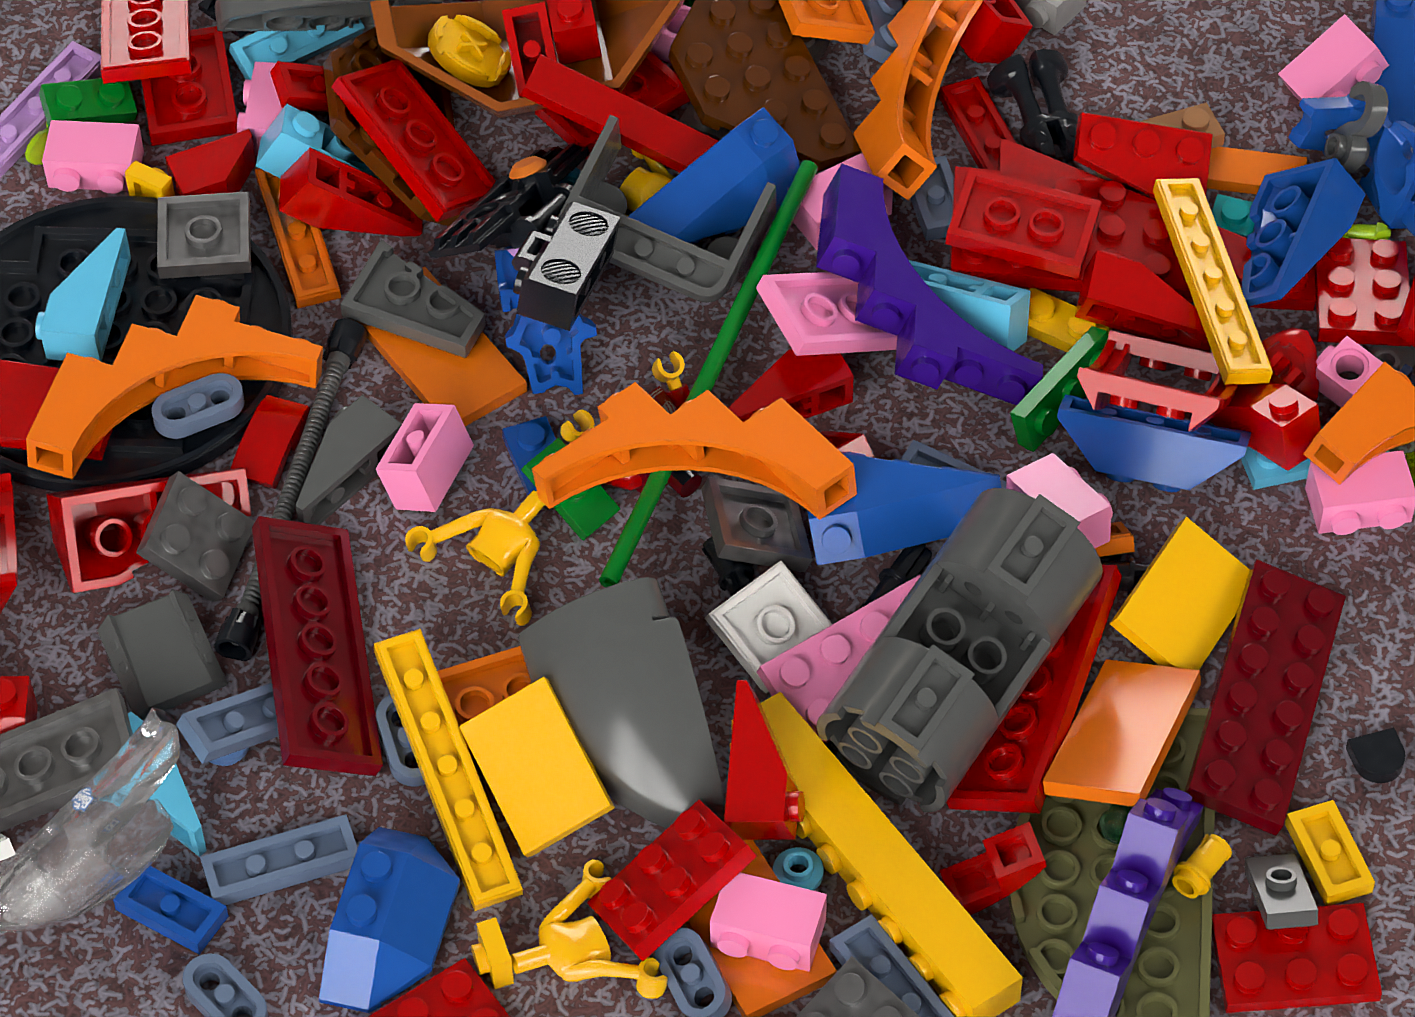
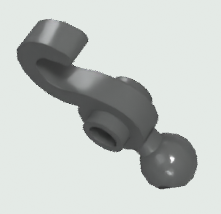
(1350, 141)

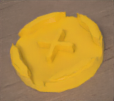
(469, 50)

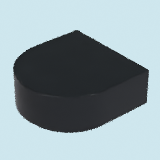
(1377, 755)

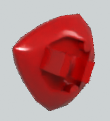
(1293, 361)

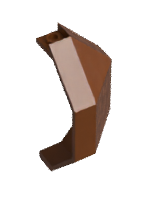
(624, 30)

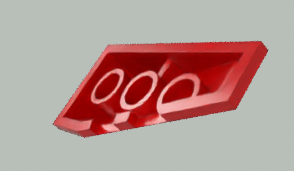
(103, 525)

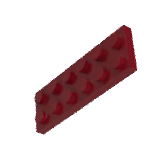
(316, 647)
(1265, 697)

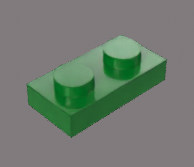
(88, 101)

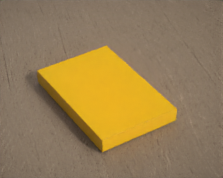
(1183, 599)
(536, 767)

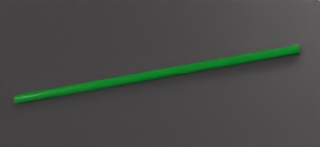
(713, 364)

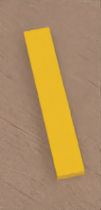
(1212, 282)
(447, 770)

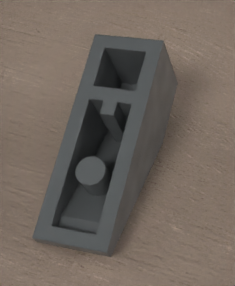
(345, 459)

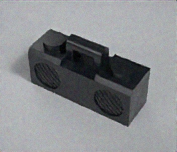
(568, 265)

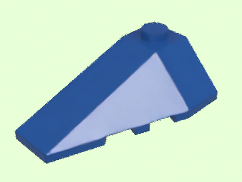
(1395, 37)
(724, 182)
(1295, 224)
(896, 508)

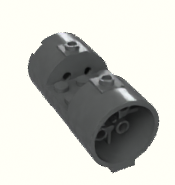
(961, 647)

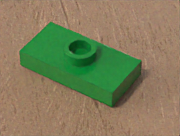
(583, 511)

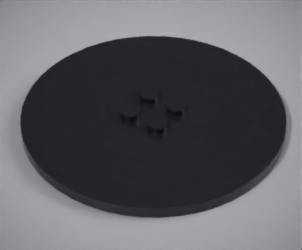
(46, 249)

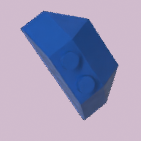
(1149, 446)
(387, 920)

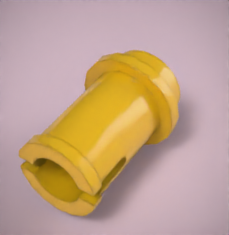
(1194, 875)

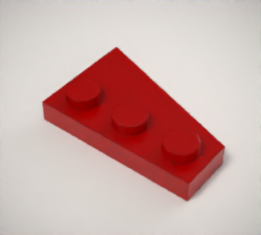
(1141, 151)

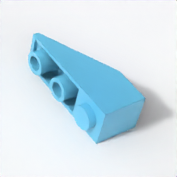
(293, 135)

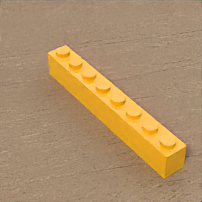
(891, 876)

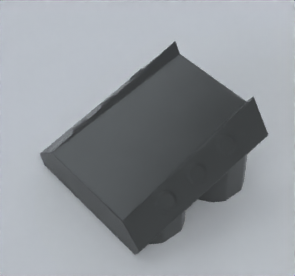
(161, 654)

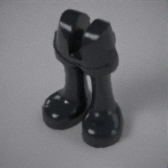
(1047, 71)

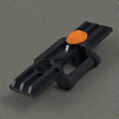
(513, 204)

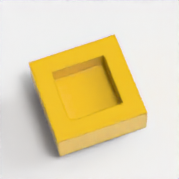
(148, 181)
(492, 954)

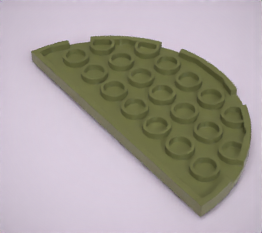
(1055, 905)

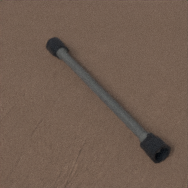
(343, 347)

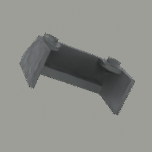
(657, 255)

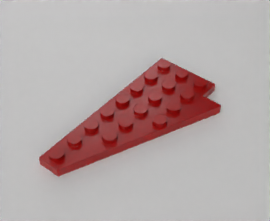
(1124, 225)

